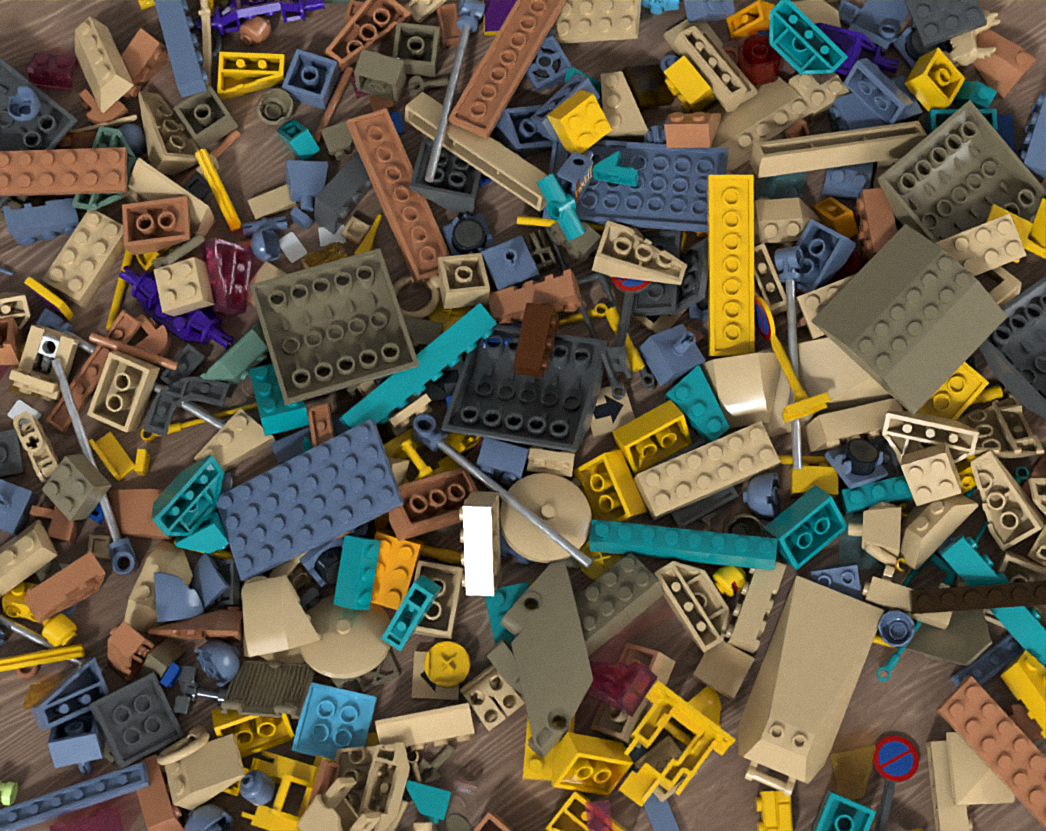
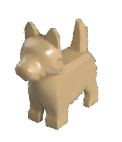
(965, 45)

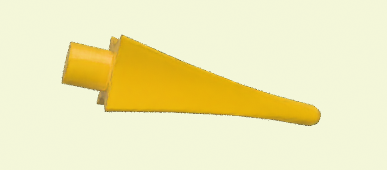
(368, 242)

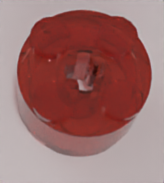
(759, 60)

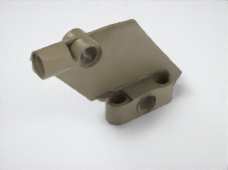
(549, 656)

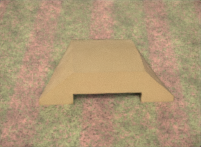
(744, 386)
(1003, 430)
(274, 618)
(380, 779)

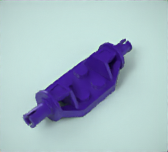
(250, 8)
(851, 44)
(181, 325)

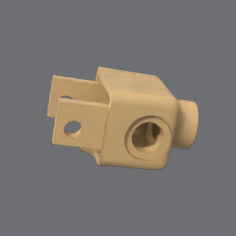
(334, 812)

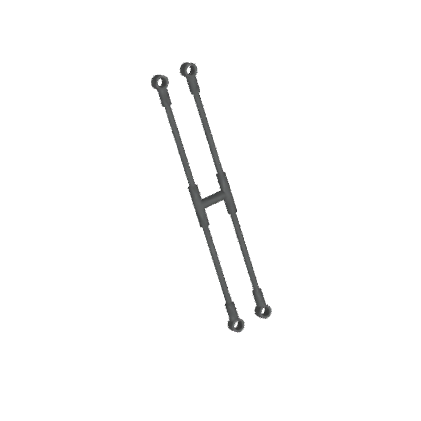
(607, 289)

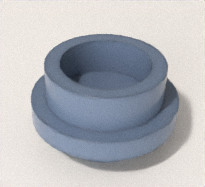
(887, 32)

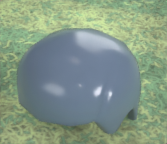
(24, 104)
(135, 138)
(265, 245)
(896, 628)

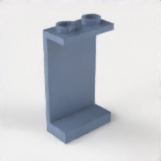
(876, 14)
(854, 114)

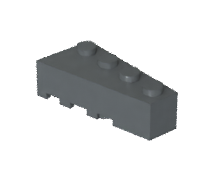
(342, 195)

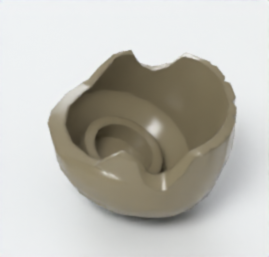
(275, 107)
(744, 525)

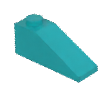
(411, 612)

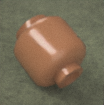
(255, 30)

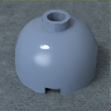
(763, 495)
(219, 660)
(209, 818)

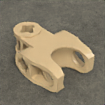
(37, 445)

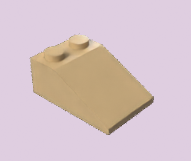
(205, 772)

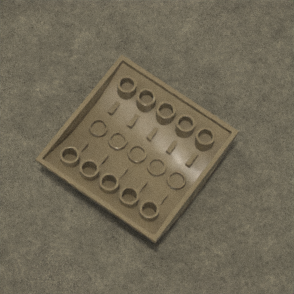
(957, 177)
(910, 317)
(333, 326)

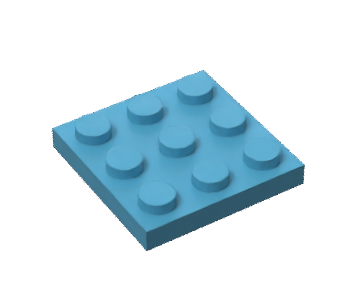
(333, 721)

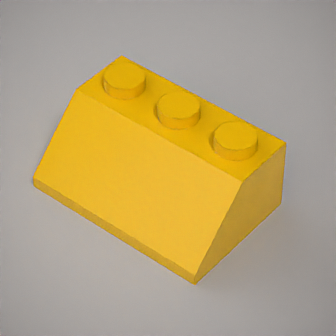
(652, 437)
(612, 490)
(253, 732)
(589, 764)

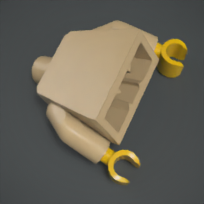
(881, 532)

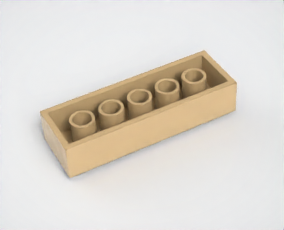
(706, 470)

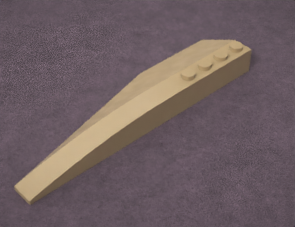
(757, 121)

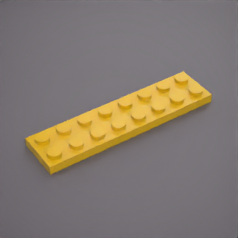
(730, 264)

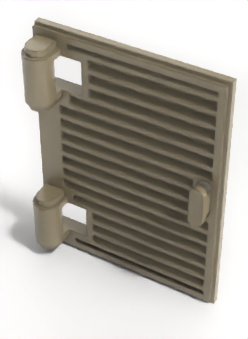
(268, 689)

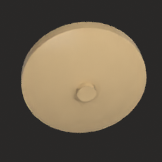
(557, 504)
(349, 640)

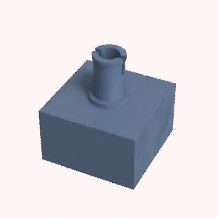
(510, 264)
(671, 354)
(15, 507)
(77, 743)

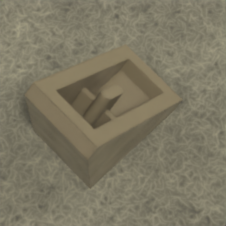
(161, 658)

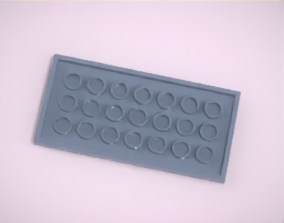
(669, 186)
(309, 500)

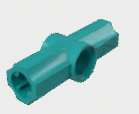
(561, 207)

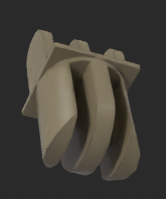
(540, 253)

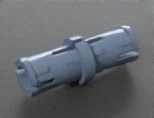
(274, 224)

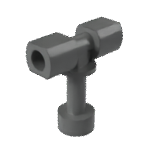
(191, 691)

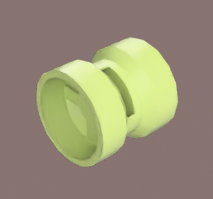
(8, 792)

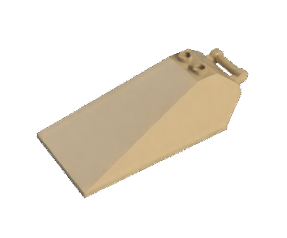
(820, 370)
(805, 683)

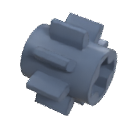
(656, 135)

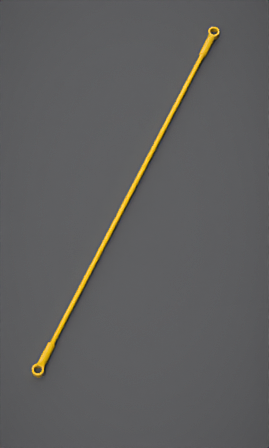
(175, 427)

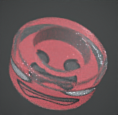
(465, 787)

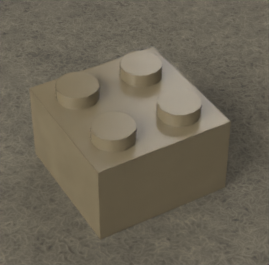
(418, 48)
(380, 75)
(206, 117)
(76, 487)

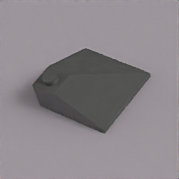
(454, 182)

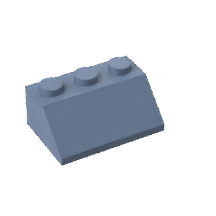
(877, 92)

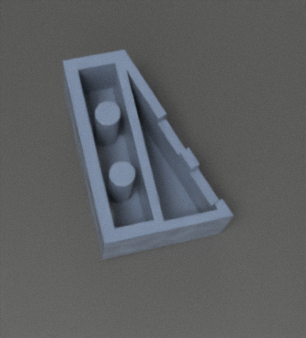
(42, 222)
(71, 695)

